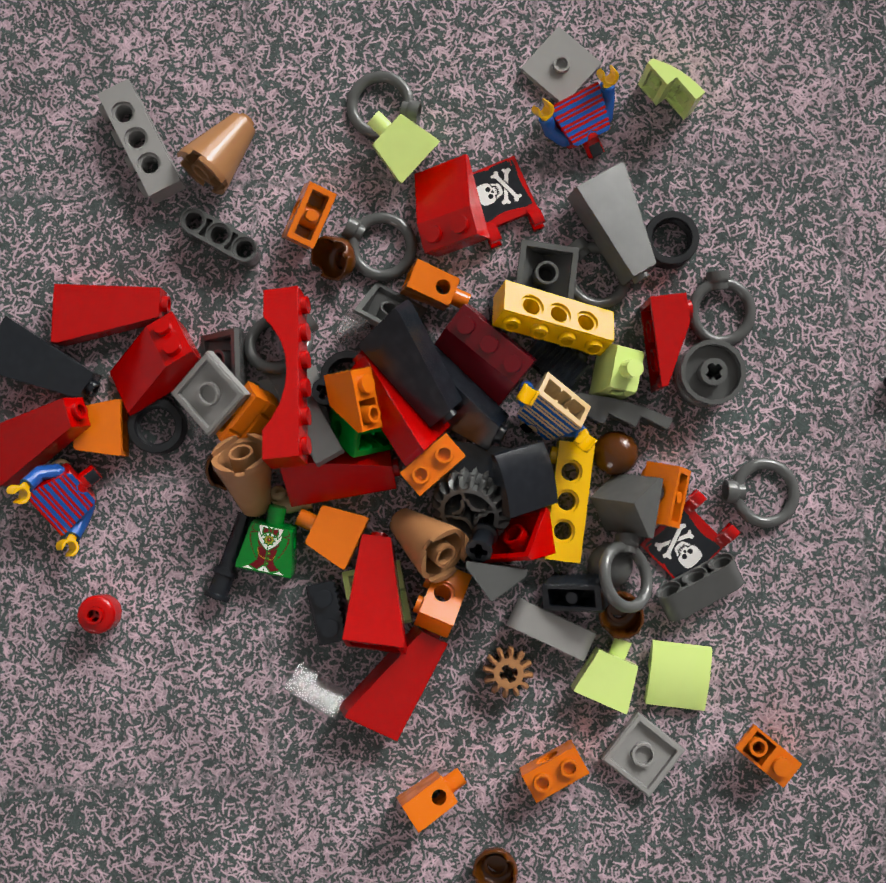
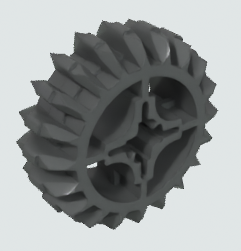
(476, 501)

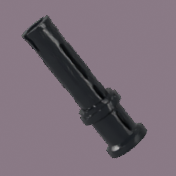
(225, 571)

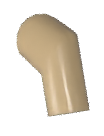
(280, 497)

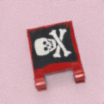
(505, 198)
(690, 544)

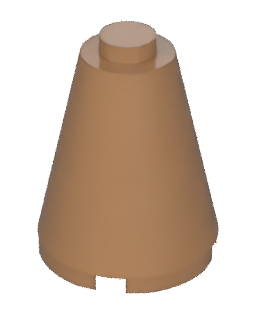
(218, 152)
(244, 473)
(429, 543)

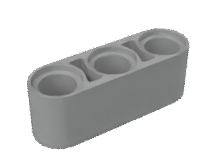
(551, 629)

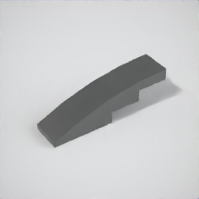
(622, 412)
(323, 440)

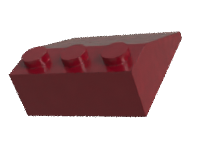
(485, 353)

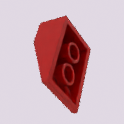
(449, 208)
(664, 329)
(154, 363)

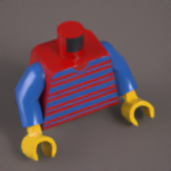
(581, 115)
(61, 498)

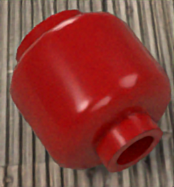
(108, 617)

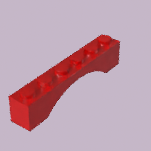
(286, 434)

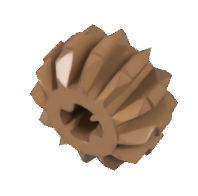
(502, 680)

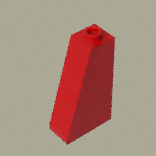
(100, 311)
(400, 422)
(39, 436)
(340, 478)
(375, 603)
(395, 685)

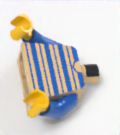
(553, 411)

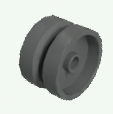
(723, 364)

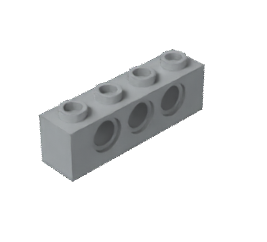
(125, 100)

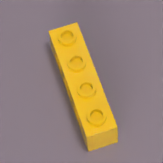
(553, 318)
(564, 453)

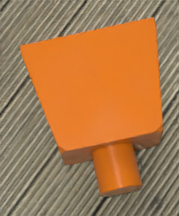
(422, 283)
(107, 430)
(333, 533)
(418, 799)

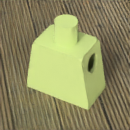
(401, 144)
(617, 372)
(608, 676)

